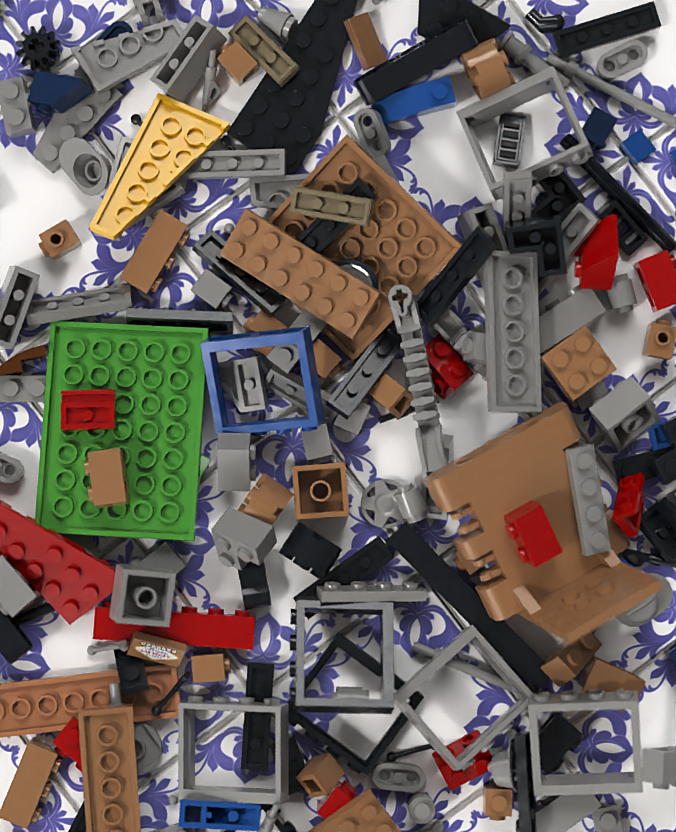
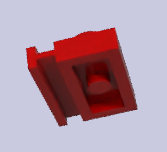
(88, 410)

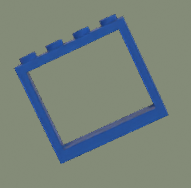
(297, 335)

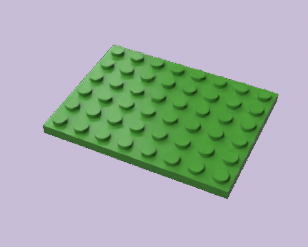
(158, 427)

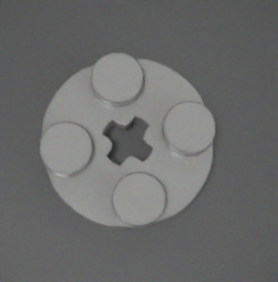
(150, 749)

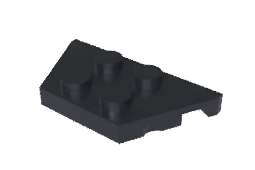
(438, 14)

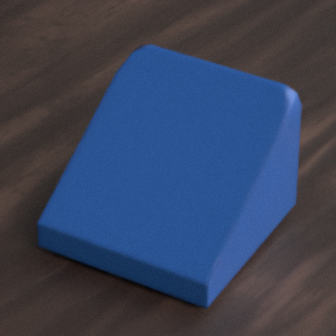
(637, 147)

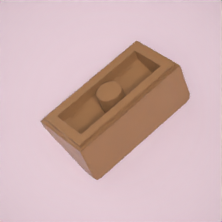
(365, 41)

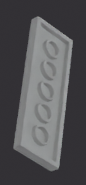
(512, 333)

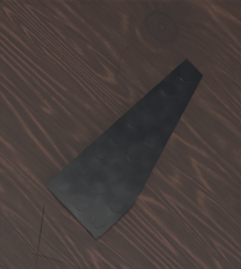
(296, 113)

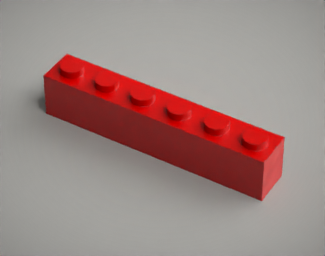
(186, 627)

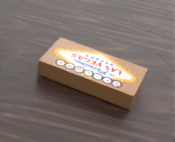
(156, 649)

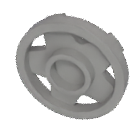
(382, 504)

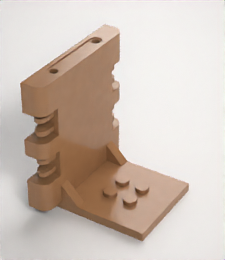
(526, 464)

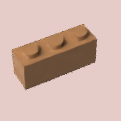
(155, 253)
(30, 784)

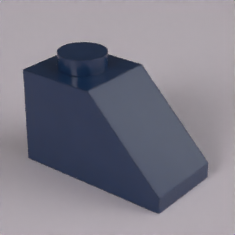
(57, 92)

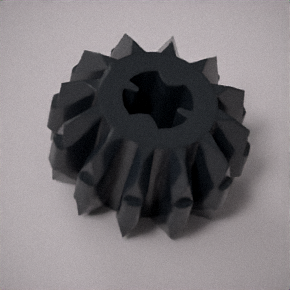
(46, 41)

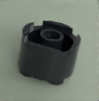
(310, 551)

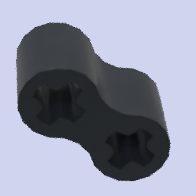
(254, 586)

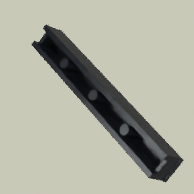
(468, 604)

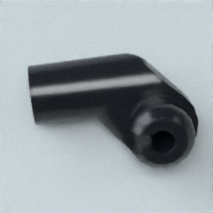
(545, 24)

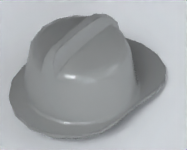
(85, 166)
(650, 607)
(502, 768)

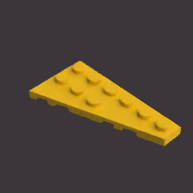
(162, 150)

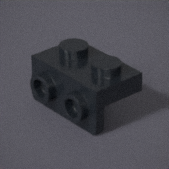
(659, 527)

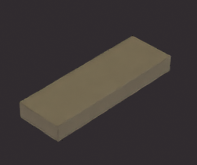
(264, 50)
(331, 206)

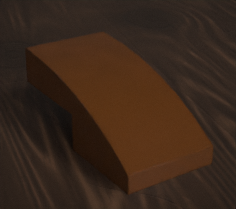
(17, 363)

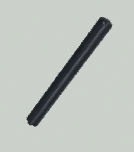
(628, 203)

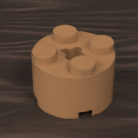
(487, 68)
(266, 501)

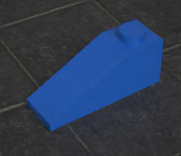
(416, 101)
(219, 815)

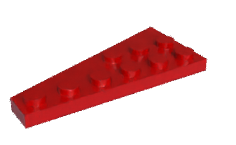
(54, 564)

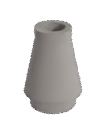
(278, 21)

